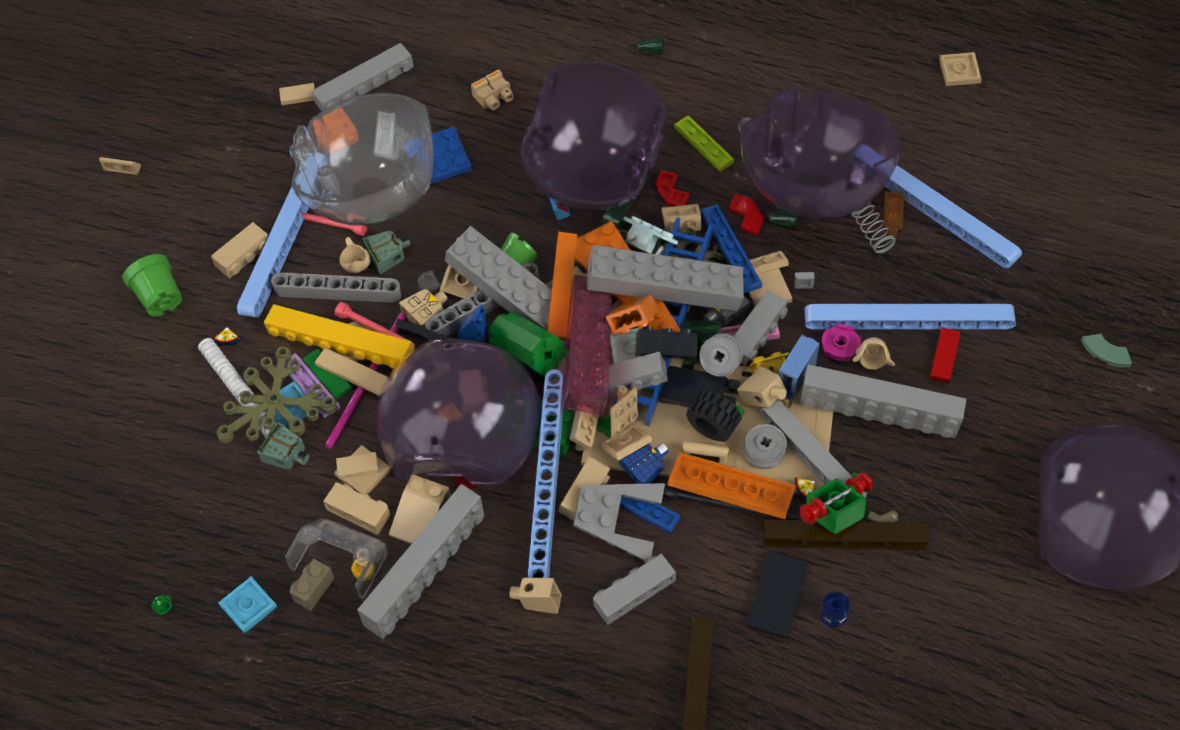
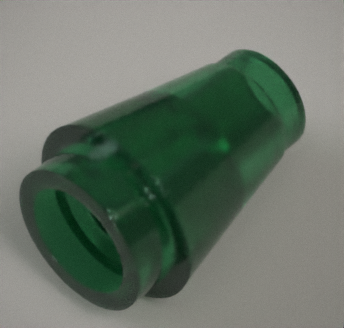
(652, 45)
(783, 219)

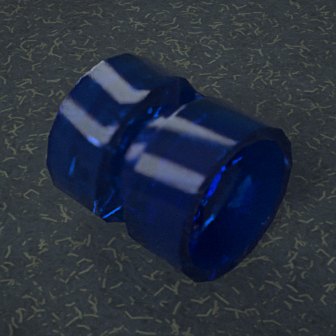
(835, 609)

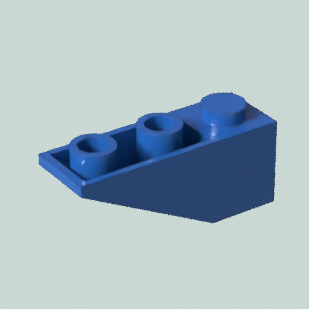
(475, 326)

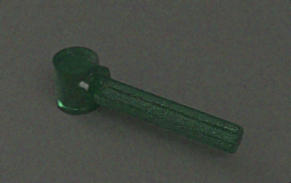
(617, 214)

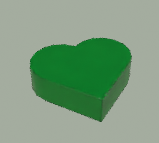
(604, 425)

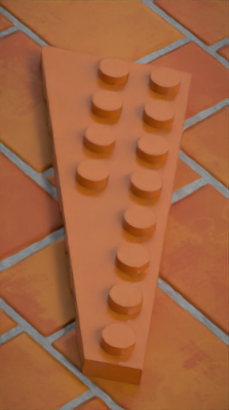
(610, 237)

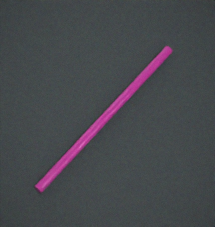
(354, 400)

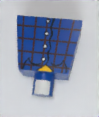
(645, 463)

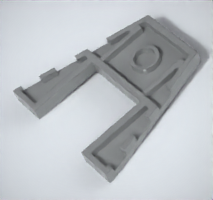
(599, 510)

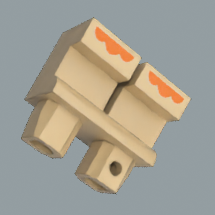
(491, 90)

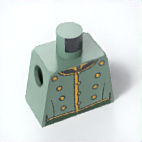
(386, 250)
(283, 448)

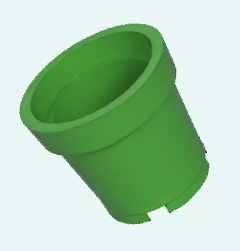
(153, 284)

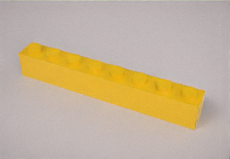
(337, 336)

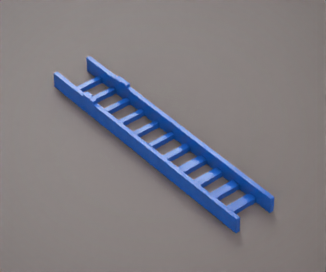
(652, 402)

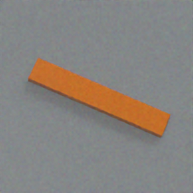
(562, 284)

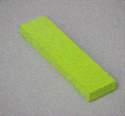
(704, 143)

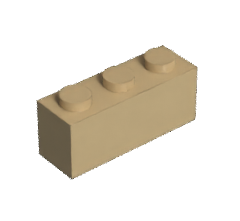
(240, 250)
(591, 474)
(357, 508)

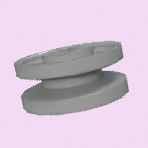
(724, 344)
(764, 446)

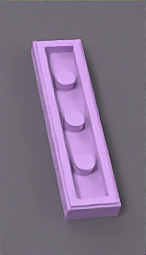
(306, 379)

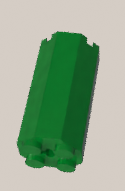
(528, 342)

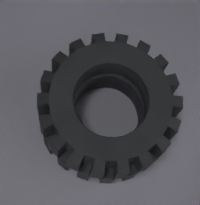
(713, 416)

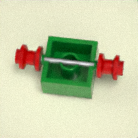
(837, 503)

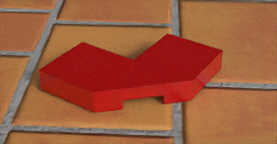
(665, 186)
(746, 207)

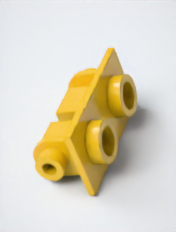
(775, 361)

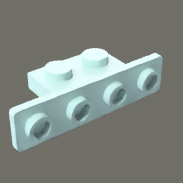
(645, 237)

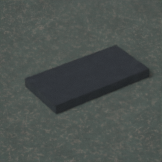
(777, 594)

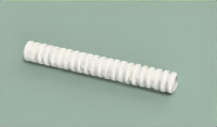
(229, 376)

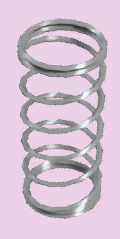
(882, 239)

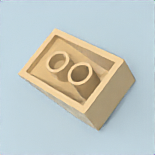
(457, 284)
(417, 507)

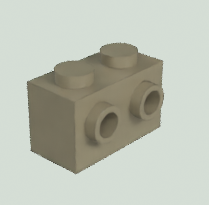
(312, 584)

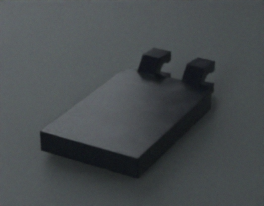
(686, 384)

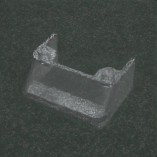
(367, 550)

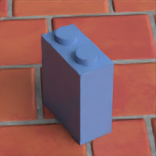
(795, 366)

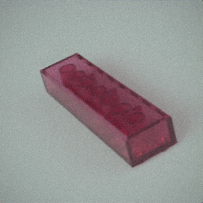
(587, 349)

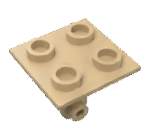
(624, 410)

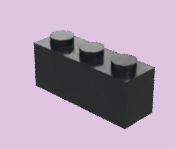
(669, 343)

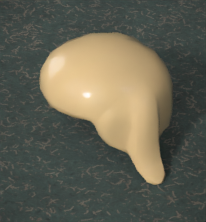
(354, 257)
(873, 354)

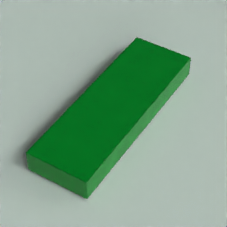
(334, 384)

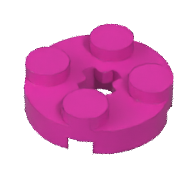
(840, 352)

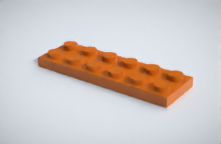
(732, 485)

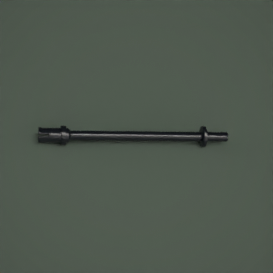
(672, 493)

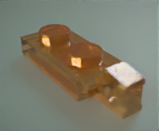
(893, 211)

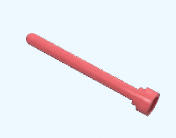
(359, 230)
(344, 311)

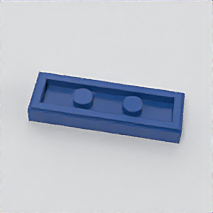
(652, 513)

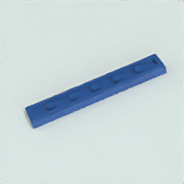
(730, 246)

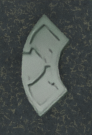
(1100, 348)

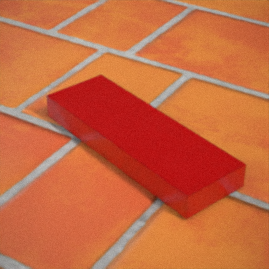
(945, 355)

